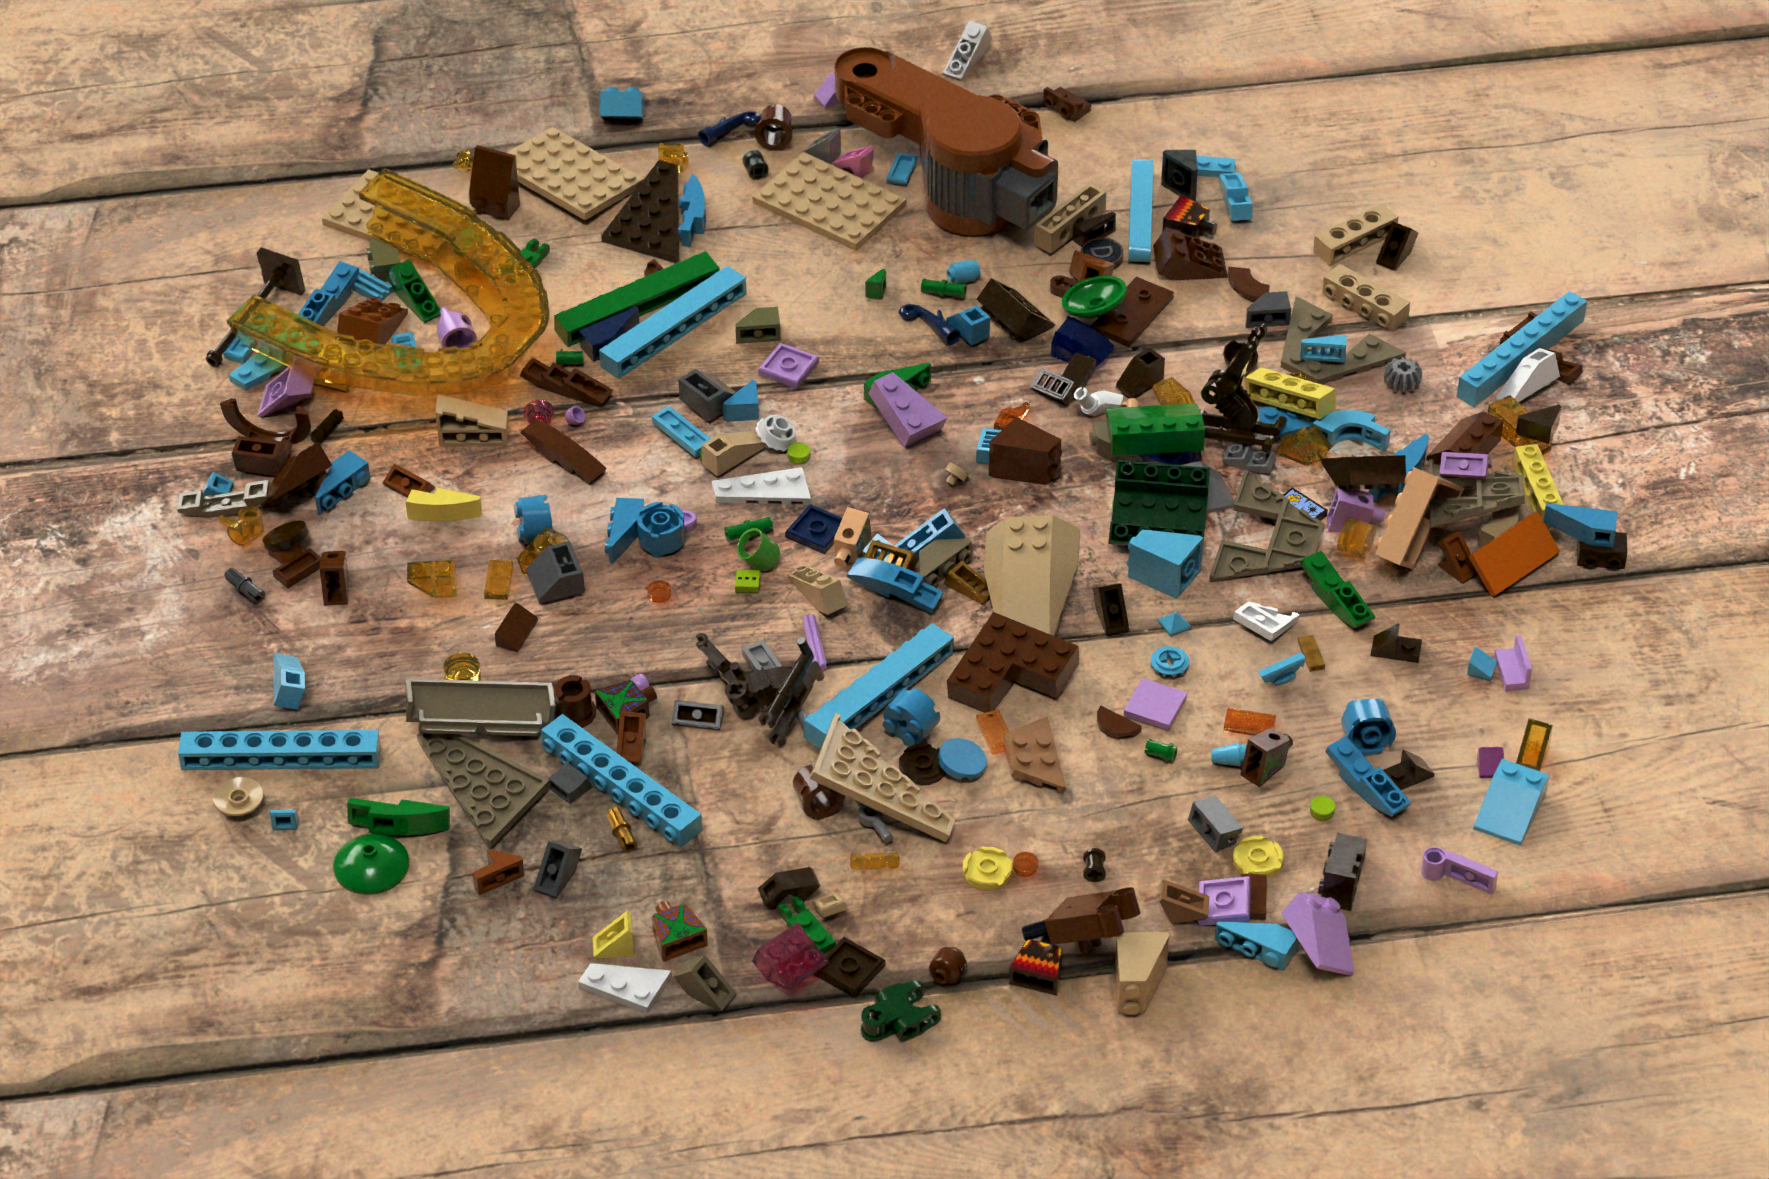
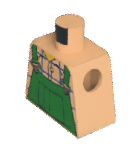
(852, 537)

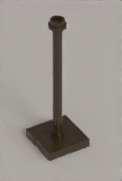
(277, 272)

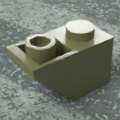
(382, 257)

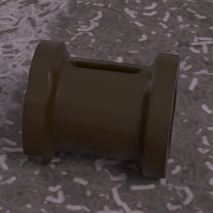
(1094, 867)

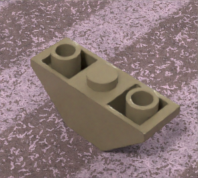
(941, 557)

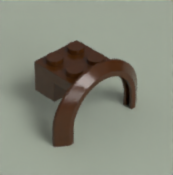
(262, 449)

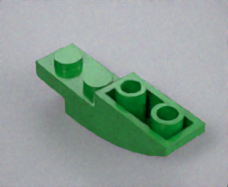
(1334, 592)
(400, 819)

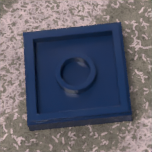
(814, 529)

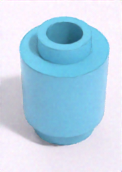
(963, 271)

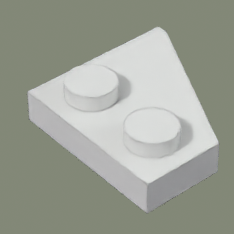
(1264, 620)

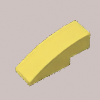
(442, 505)

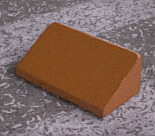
(405, 481)

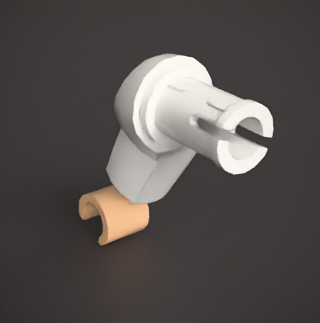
(1095, 403)

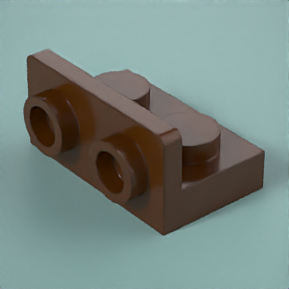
(1065, 103)

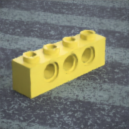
(1291, 393)
(1538, 482)

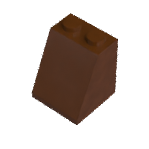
(1025, 454)

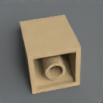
(1139, 969)

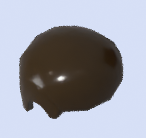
(1232, 350)

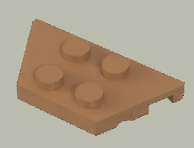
(1034, 754)

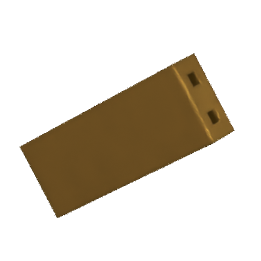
(1311, 652)

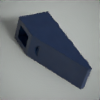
(602, 333)

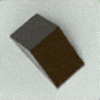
(1539, 424)

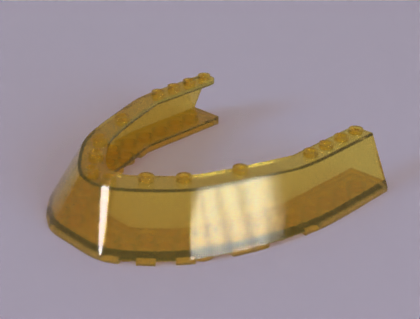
(440, 233)

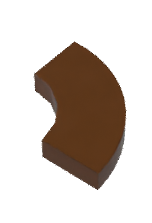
(1244, 282)

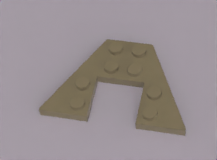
(1310, 320)
(1493, 494)
(1293, 538)

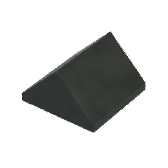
(1180, 172)

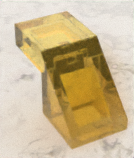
(1172, 392)

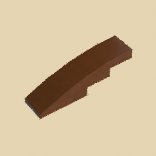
(565, 383)
(561, 448)

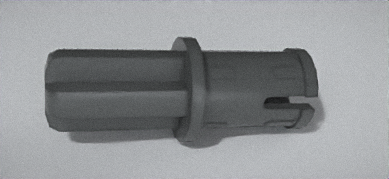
(244, 585)

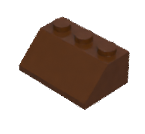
(1471, 435)

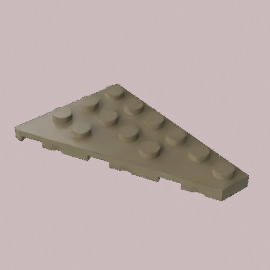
(483, 782)

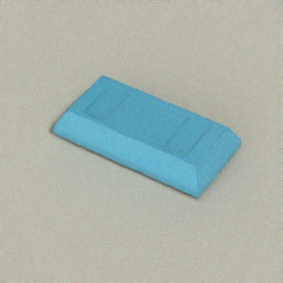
(901, 169)

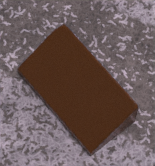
(515, 628)

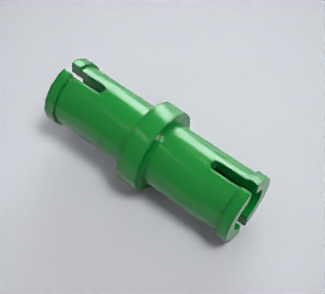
(943, 288)
(736, 531)

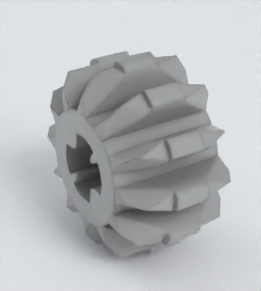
(1403, 375)

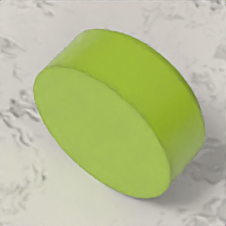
(798, 452)
(1322, 808)

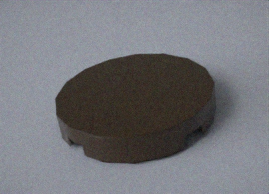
(283, 535)
(921, 764)

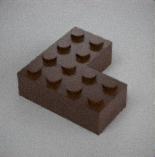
(1010, 653)

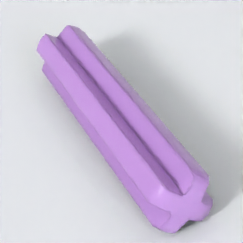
(814, 640)

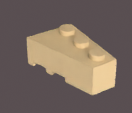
(470, 423)

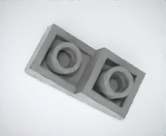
(1245, 459)

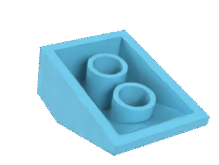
(1512, 801)

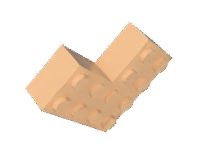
(1410, 521)

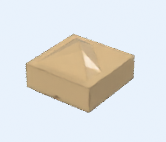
(829, 904)

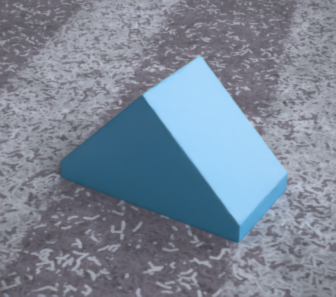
(742, 405)

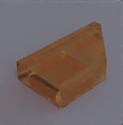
(1008, 414)

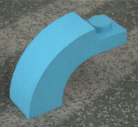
(1353, 426)

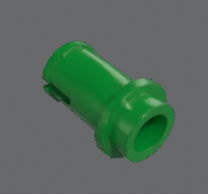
(569, 357)
(1161, 750)

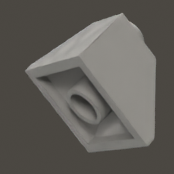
(1218, 493)

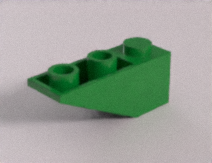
(413, 291)
(914, 376)

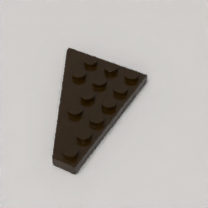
(650, 216)

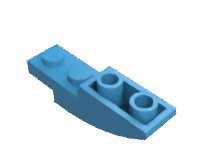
(692, 210)
(333, 294)
(1415, 457)
(895, 580)
(1365, 780)

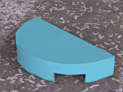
(1283, 670)

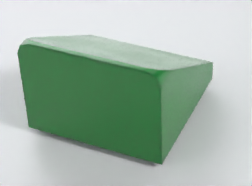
(876, 285)

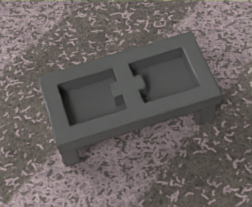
(1214, 823)

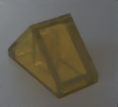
(1535, 744)

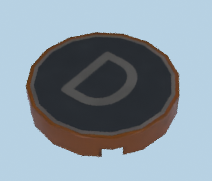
(1104, 249)

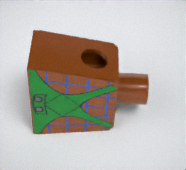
(677, 930)

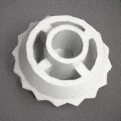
(776, 432)

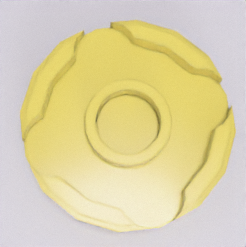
(1258, 856)
(987, 868)

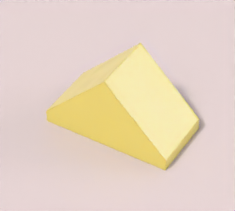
(615, 939)

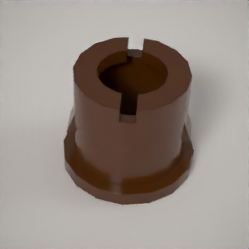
(767, 134)
(574, 700)
(816, 799)

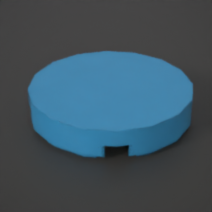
(962, 759)

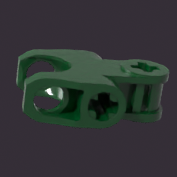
(897, 1015)

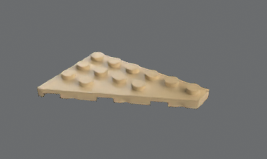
(857, 771)

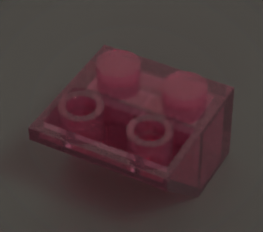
(789, 958)

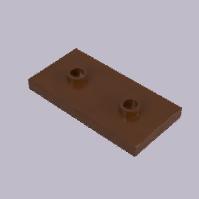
(1135, 313)

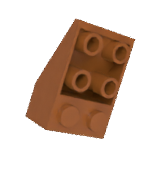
(371, 320)

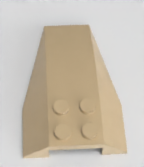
(1031, 568)

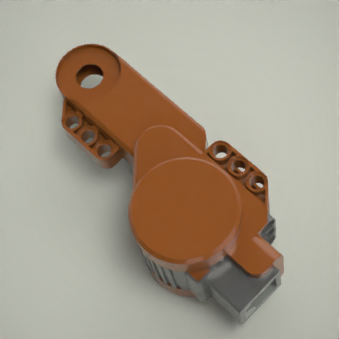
(976, 151)

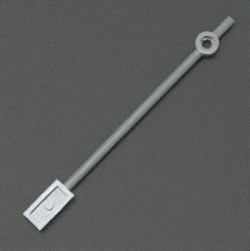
(759, 656)

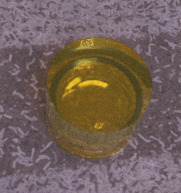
(1356, 537)
(462, 667)

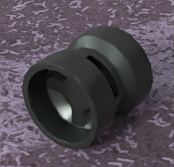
(755, 164)

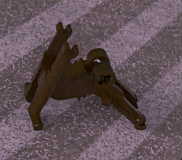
(1235, 403)
(766, 686)

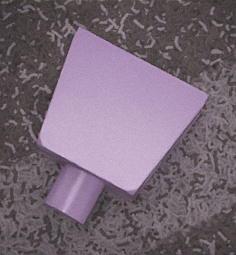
(1352, 504)

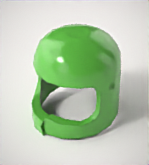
(765, 556)

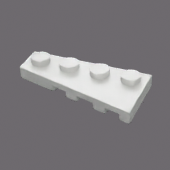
(771, 486)

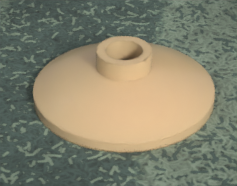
(238, 796)

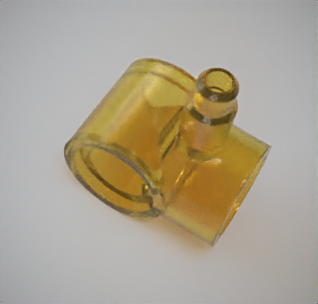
(246, 527)

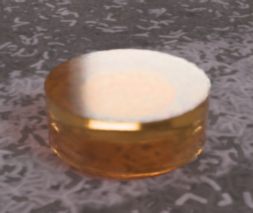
(659, 591)
(1025, 864)

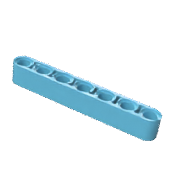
(1140, 211)

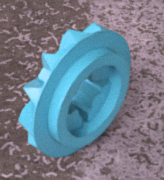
(1177, 657)

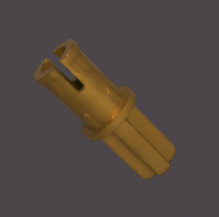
(621, 829)

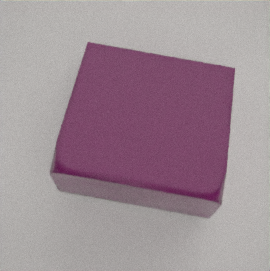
(1489, 760)

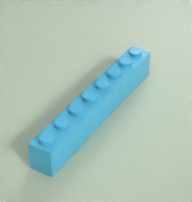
(672, 322)
(1540, 332)
(881, 683)

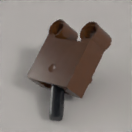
(1087, 918)

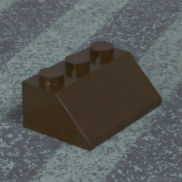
(1013, 310)
(1366, 471)

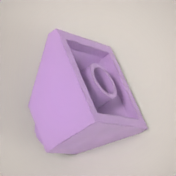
(286, 390)

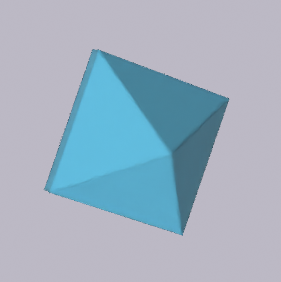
(1174, 623)

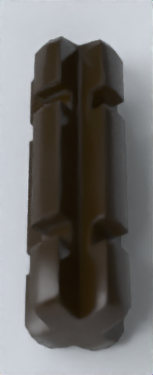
(326, 426)

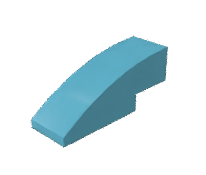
(1236, 196)

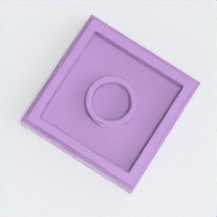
(788, 365)
(1155, 704)
(1227, 900)

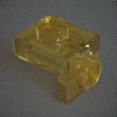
(674, 154)

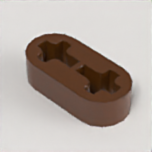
(1060, 284)

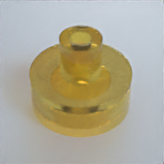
(464, 161)

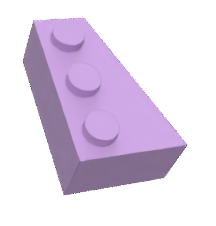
(905, 410)

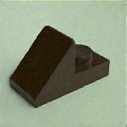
(1391, 646)
(1410, 771)

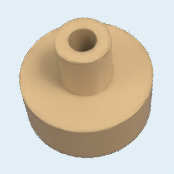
(955, 473)

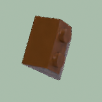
(494, 183)

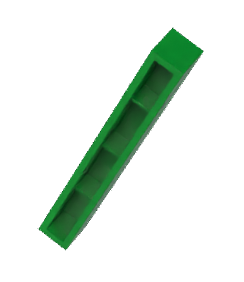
(645, 293)

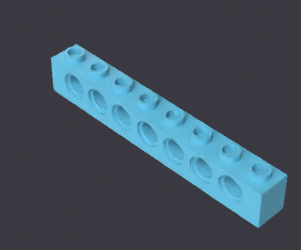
(279, 750)
(622, 780)

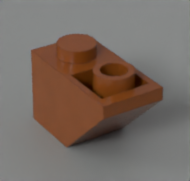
(1087, 266)

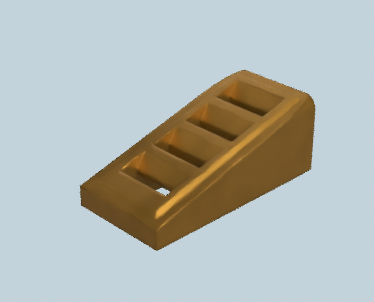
(906, 558)
(968, 574)

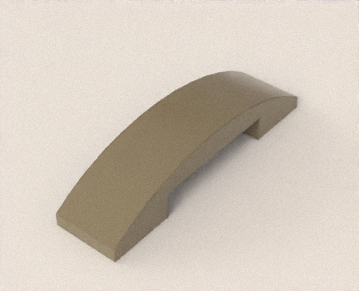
(224, 504)

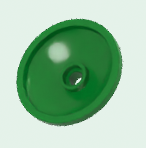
(1094, 296)
(371, 864)

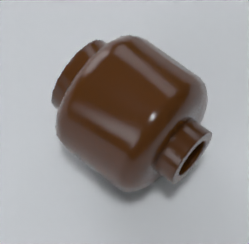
(948, 964)

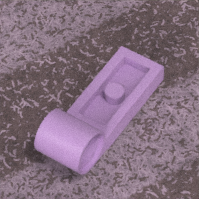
(1440, 862)

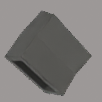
(569, 783)

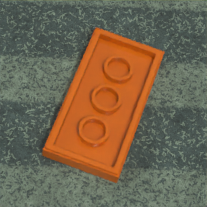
(1514, 553)

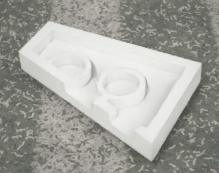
(625, 985)

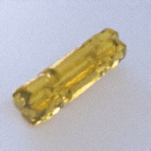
(874, 860)

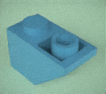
(972, 324)

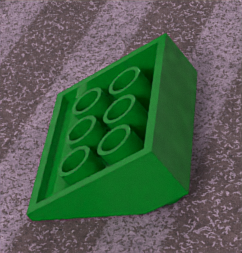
(1155, 429)

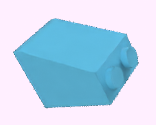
(1165, 560)

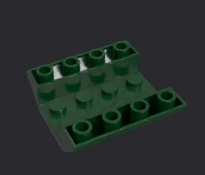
(1158, 500)

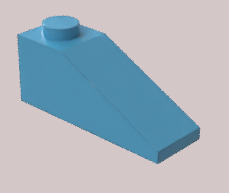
(937, 527)

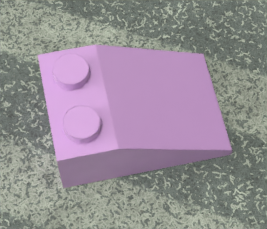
(1321, 931)

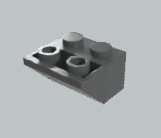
(704, 393)
(556, 573)

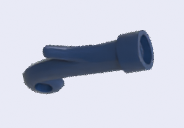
(710, 134)
(947, 332)

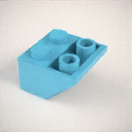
(622, 104)

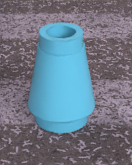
(1229, 755)

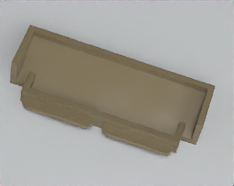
(479, 706)

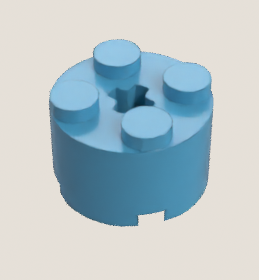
(533, 516)
(661, 529)
(911, 716)
(1368, 725)

